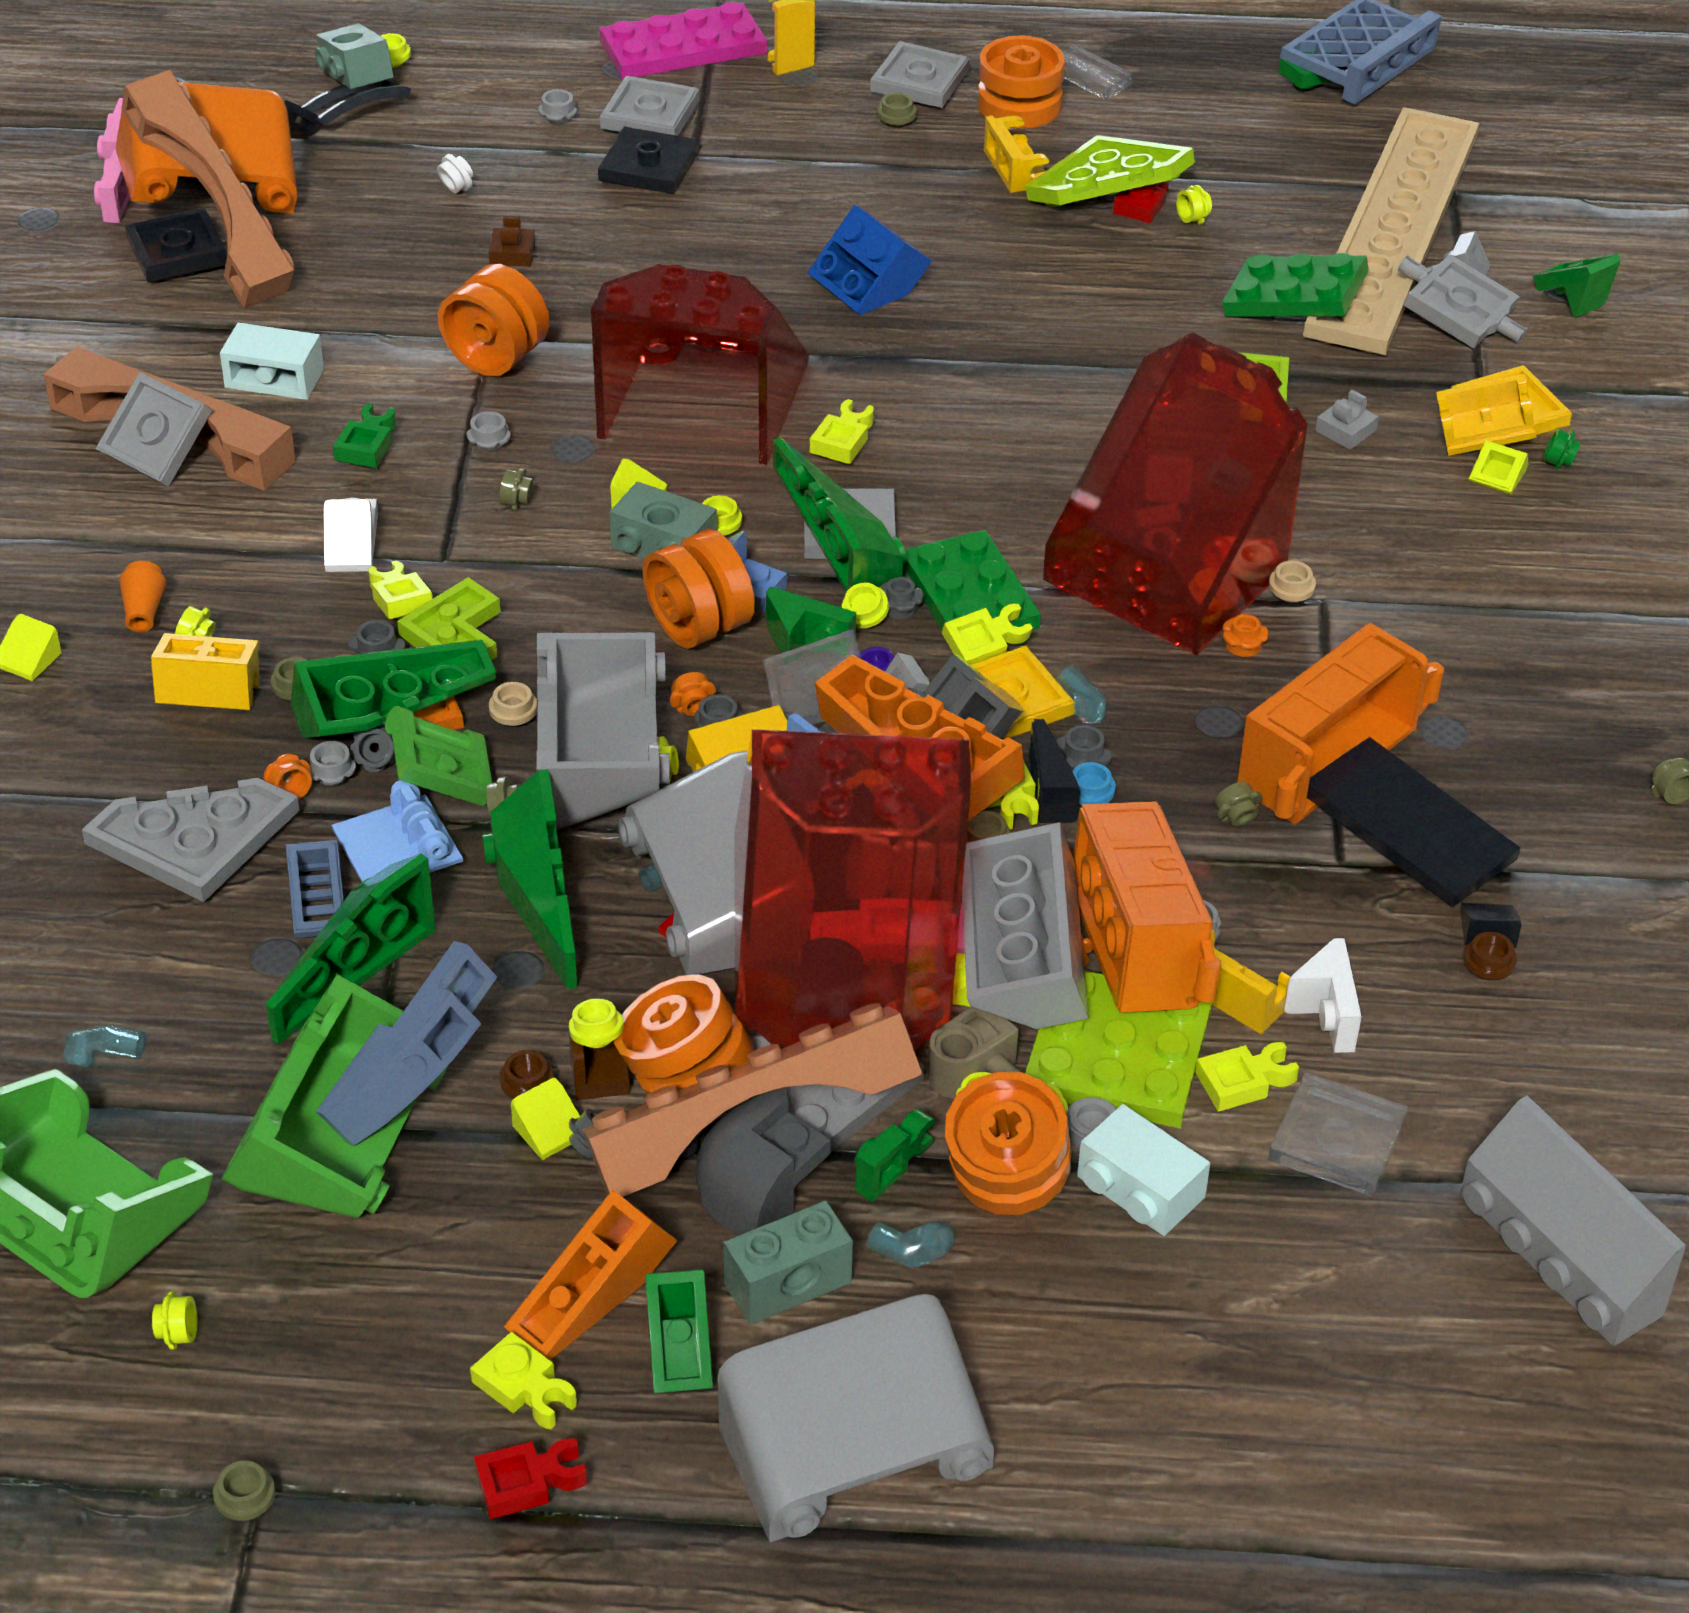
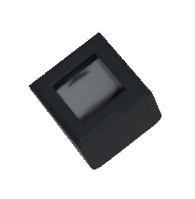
(1490, 918)

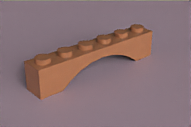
(167, 121)
(245, 443)
(644, 1143)

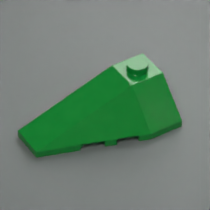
(843, 528)
(361, 689)
(532, 869)
(361, 938)

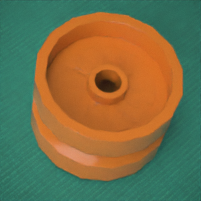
(1021, 80)
(493, 320)
(698, 588)
(681, 1032)
(1008, 1143)

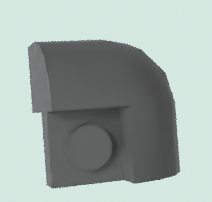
(974, 696)
(755, 1162)

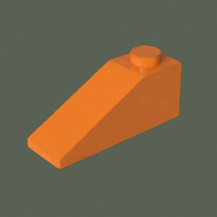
(591, 1276)

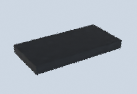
(1411, 821)

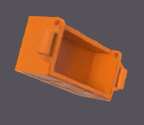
(1354, 692)
(1143, 909)

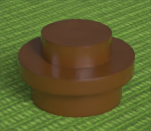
(1490, 956)
(523, 1072)

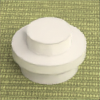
(455, 173)

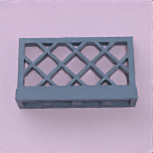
(1381, 59)

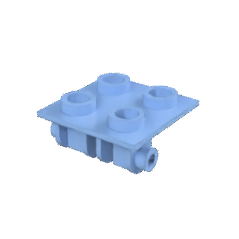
(396, 834)

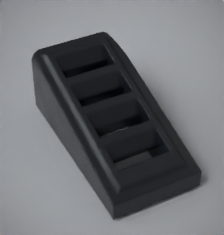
(1054, 780)

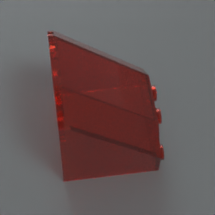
(693, 307)
(1184, 495)
(848, 879)

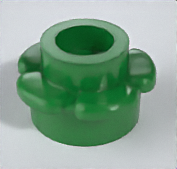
(1561, 448)

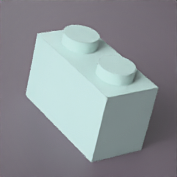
(272, 361)
(1143, 1170)

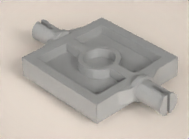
(1461, 300)

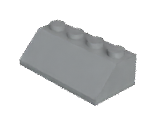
(1024, 928)
(1573, 1222)

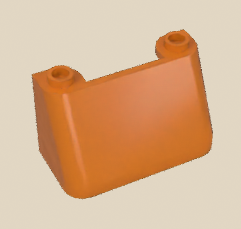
(244, 123)

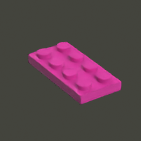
(683, 40)

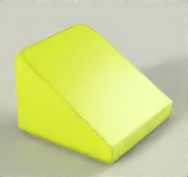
(1499, 467)
(627, 475)
(29, 647)
(543, 1117)

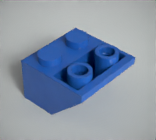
(868, 263)

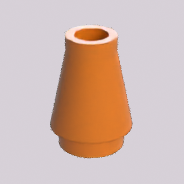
(141, 592)

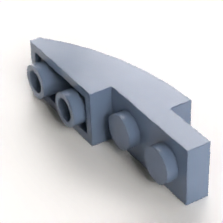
(409, 1056)

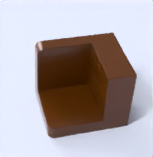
(598, 1071)

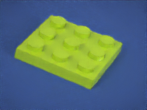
(1124, 1057)

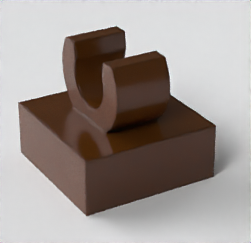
(512, 244)

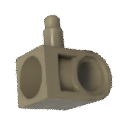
(970, 1045)

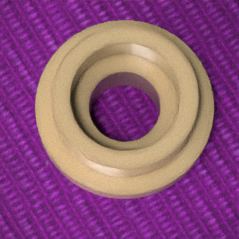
(1292, 581)
(512, 704)

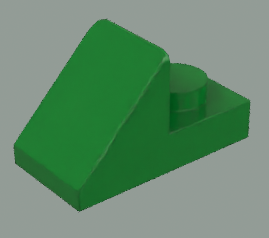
(1583, 280)
(802, 620)
(678, 1331)

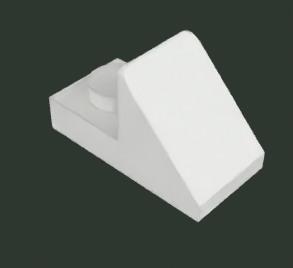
(349, 534)
(1328, 988)

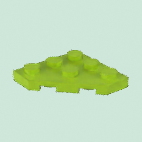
(1107, 167)

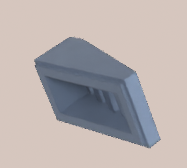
(313, 857)

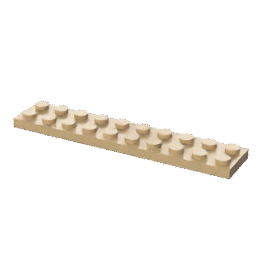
(1397, 220)

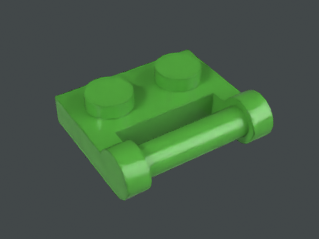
(439, 756)

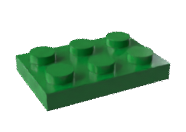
(1296, 285)
(967, 576)

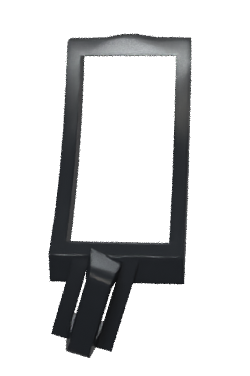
(369, 93)

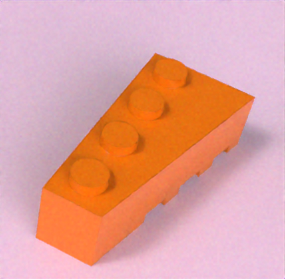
(872, 702)

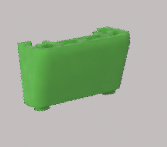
(288, 1146)
(74, 1201)

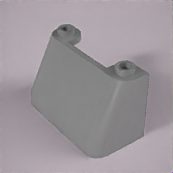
(598, 721)
(691, 844)
(849, 1410)

